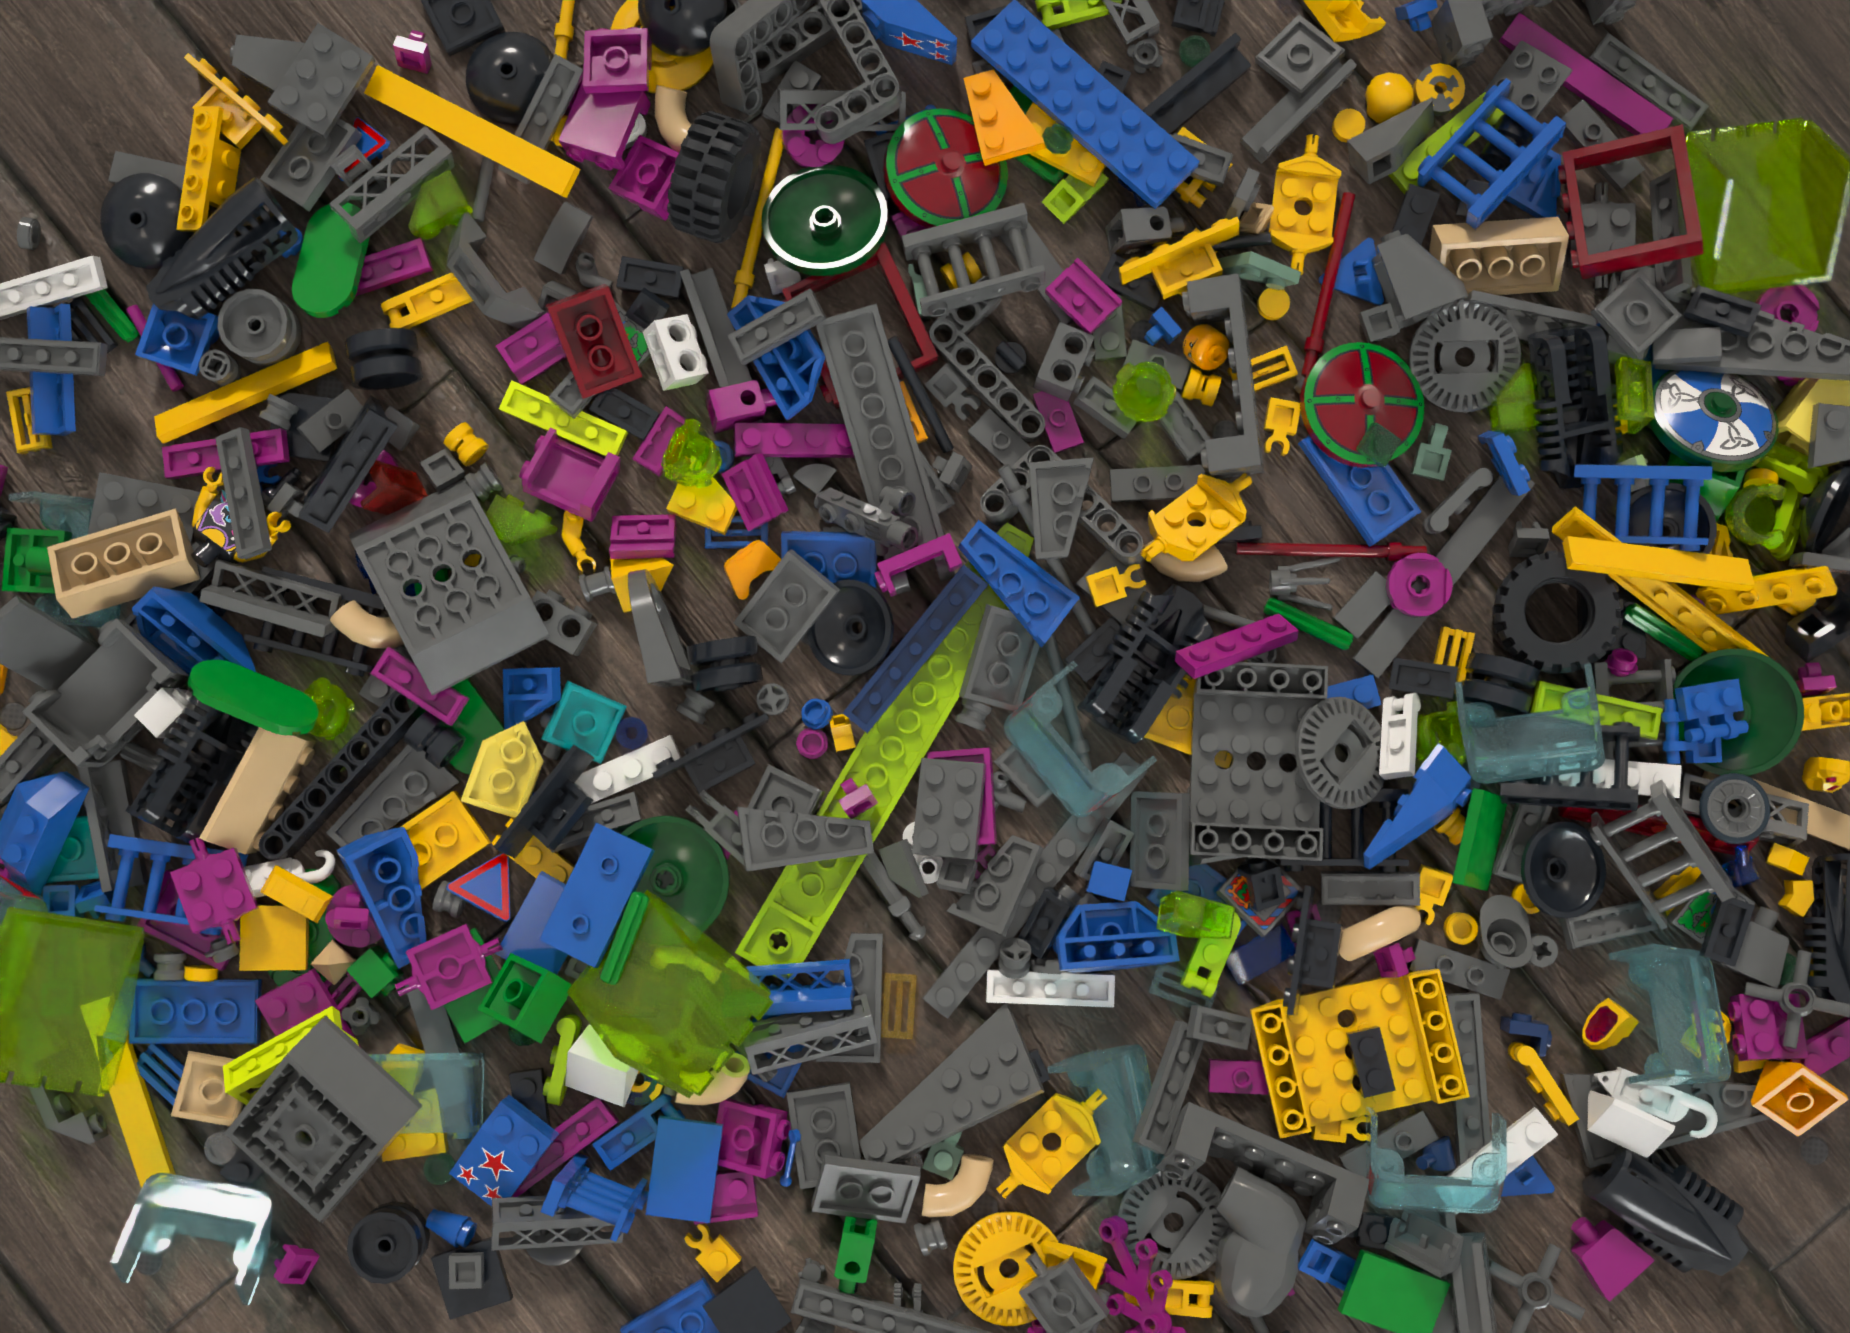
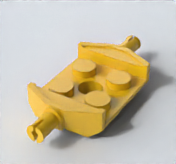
(1306, 180)
(1209, 501)
(1044, 1168)

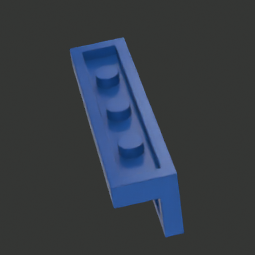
(50, 392)
(812, 997)

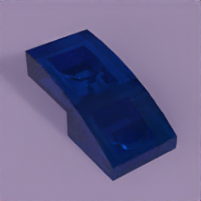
(1260, 954)

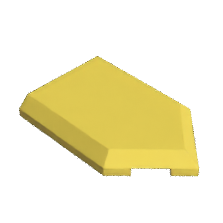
(504, 772)

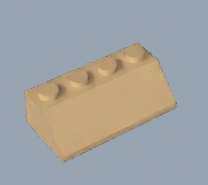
(1503, 254)
(122, 563)
(258, 790)

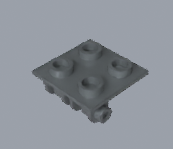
(1533, 78)

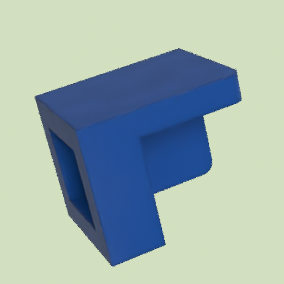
(1109, 880)

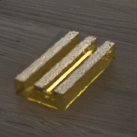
(900, 978)

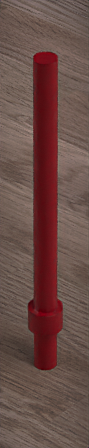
(1315, 343)
(1391, 551)

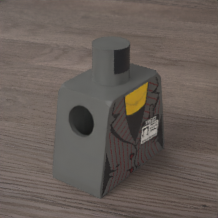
(1141, 228)

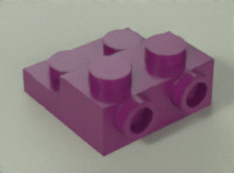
(617, 60)
(646, 176)
(1761, 1029)
(752, 1137)

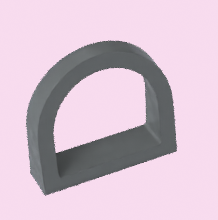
(657, 635)

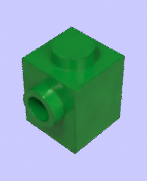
(375, 972)

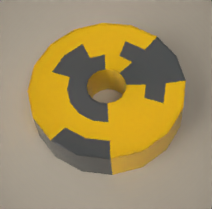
(1448, 79)

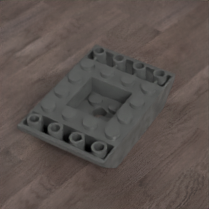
(338, 1099)

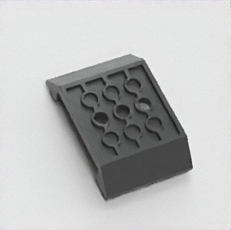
(456, 623)
(1243, 809)

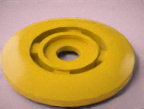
(666, 69)
(988, 1245)

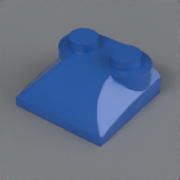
(177, 339)

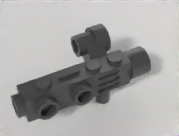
(869, 521)

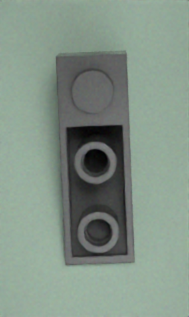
(1390, 142)

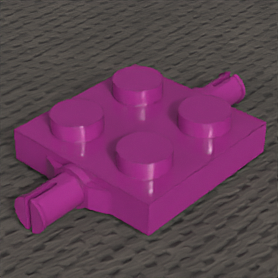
(214, 890)
(449, 966)

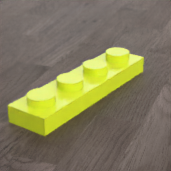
(541, 412)

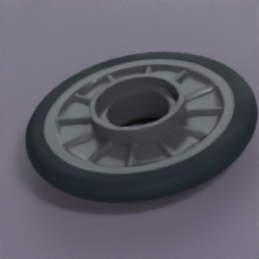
(1754, 808)

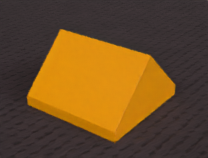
(1795, 1096)

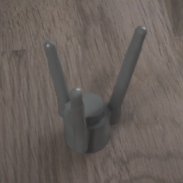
(1283, 582)

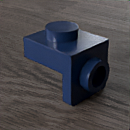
(1524, 1025)

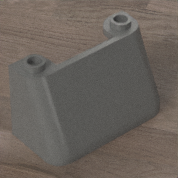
(1414, 280)
(97, 704)

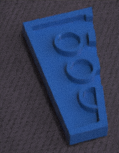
(1022, 585)

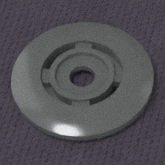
(1471, 327)
(1315, 743)
(1195, 1243)

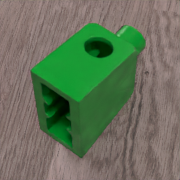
(855, 1253)

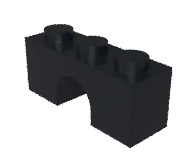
(1817, 631)

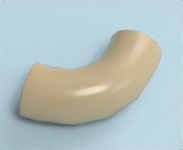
(671, 115)
(1202, 568)
(366, 628)
(1378, 931)
(723, 1086)
(961, 1191)

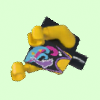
(214, 528)

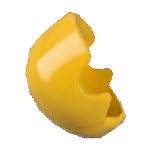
(1388, 96)

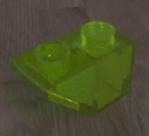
(438, 205)
(1513, 406)
(516, 524)
(1195, 916)

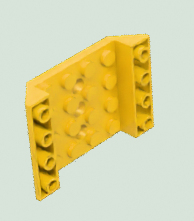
(1307, 1059)

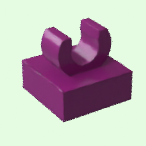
(412, 52)
(1811, 681)
(857, 799)
(352, 916)
(1393, 959)
(295, 1265)

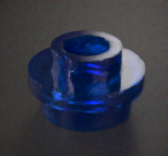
(621, 733)

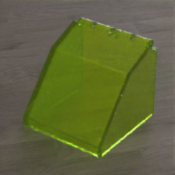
(1768, 204)
(65, 999)
(673, 1003)

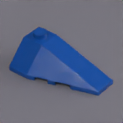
(1435, 795)
(387, 878)

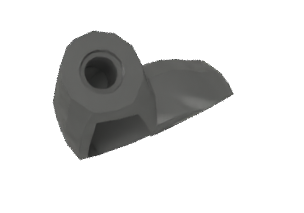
(1260, 1245)

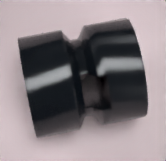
(1514, 133)
(432, 737)

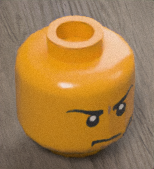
(1206, 347)

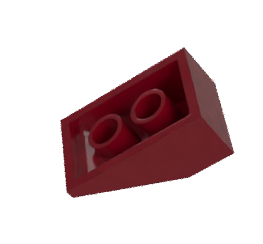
(594, 340)

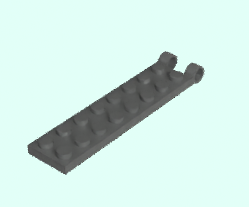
(879, 422)

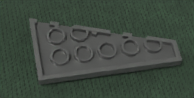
(1772, 350)
(970, 1086)
(1728, 1099)

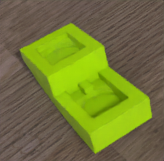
(1071, 196)

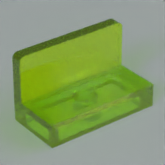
(1634, 392)

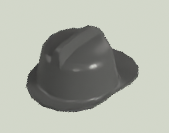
(1505, 932)

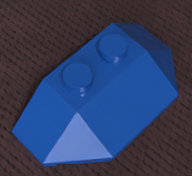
(789, 369)
(188, 630)
(38, 826)
(1113, 939)

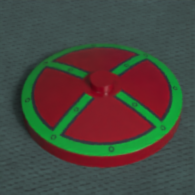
(939, 170)
(1357, 388)

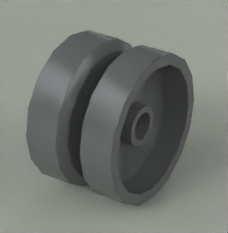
(259, 327)

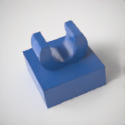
(1417, 13)
(1163, 327)
(92, 895)

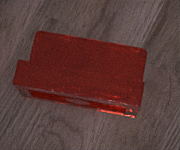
(394, 489)

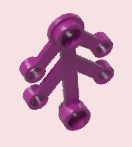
(1136, 1281)

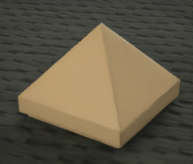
(1256, 218)
(333, 962)

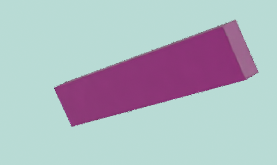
(1589, 80)

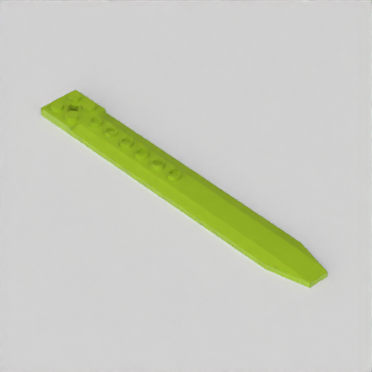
(885, 763)

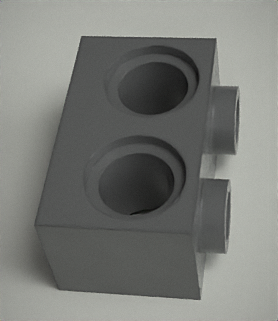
(1061, 361)
(561, 618)

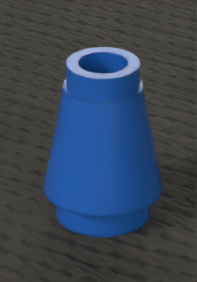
(452, 1227)

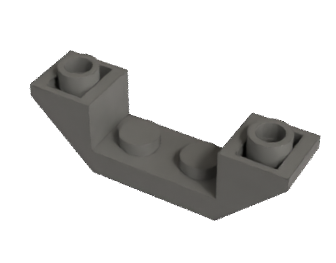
(513, 308)
(56, 1114)

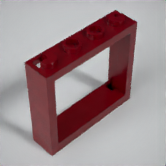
(1642, 254)
(900, 293)

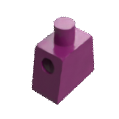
(726, 405)
(1607, 1257)

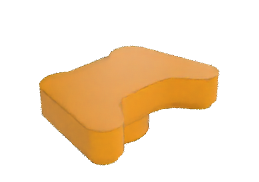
(748, 565)

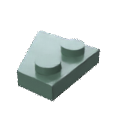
(1260, 269)

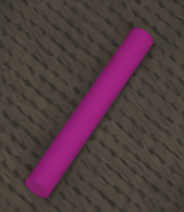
(169, 373)

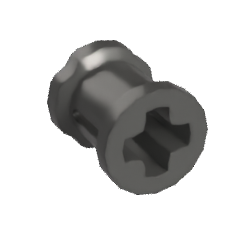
(597, 584)

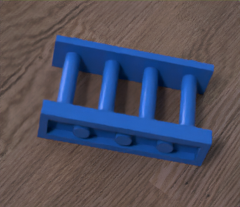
(1500, 181)
(1658, 477)
(160, 854)
(595, 1196)

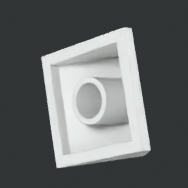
(596, 1071)
(1626, 1124)

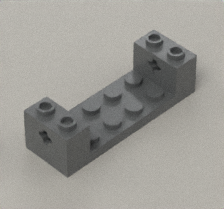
(1464, 29)
(1218, 301)
(1335, 1191)

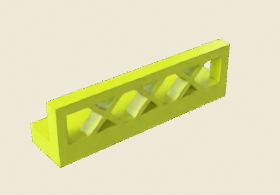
(258, 1064)

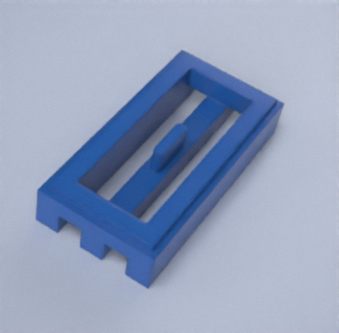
(763, 532)
(152, 1078)

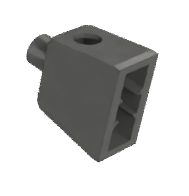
(1762, 951)

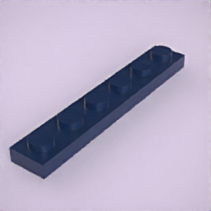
(915, 649)

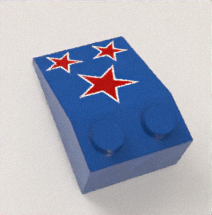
(909, 28)
(503, 1151)

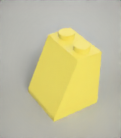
(1796, 410)

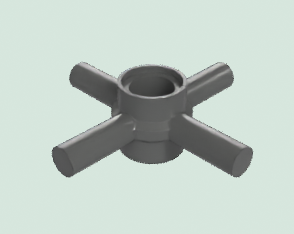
(1793, 1013)
(1549, 1297)

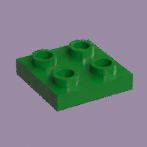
(27, 560)

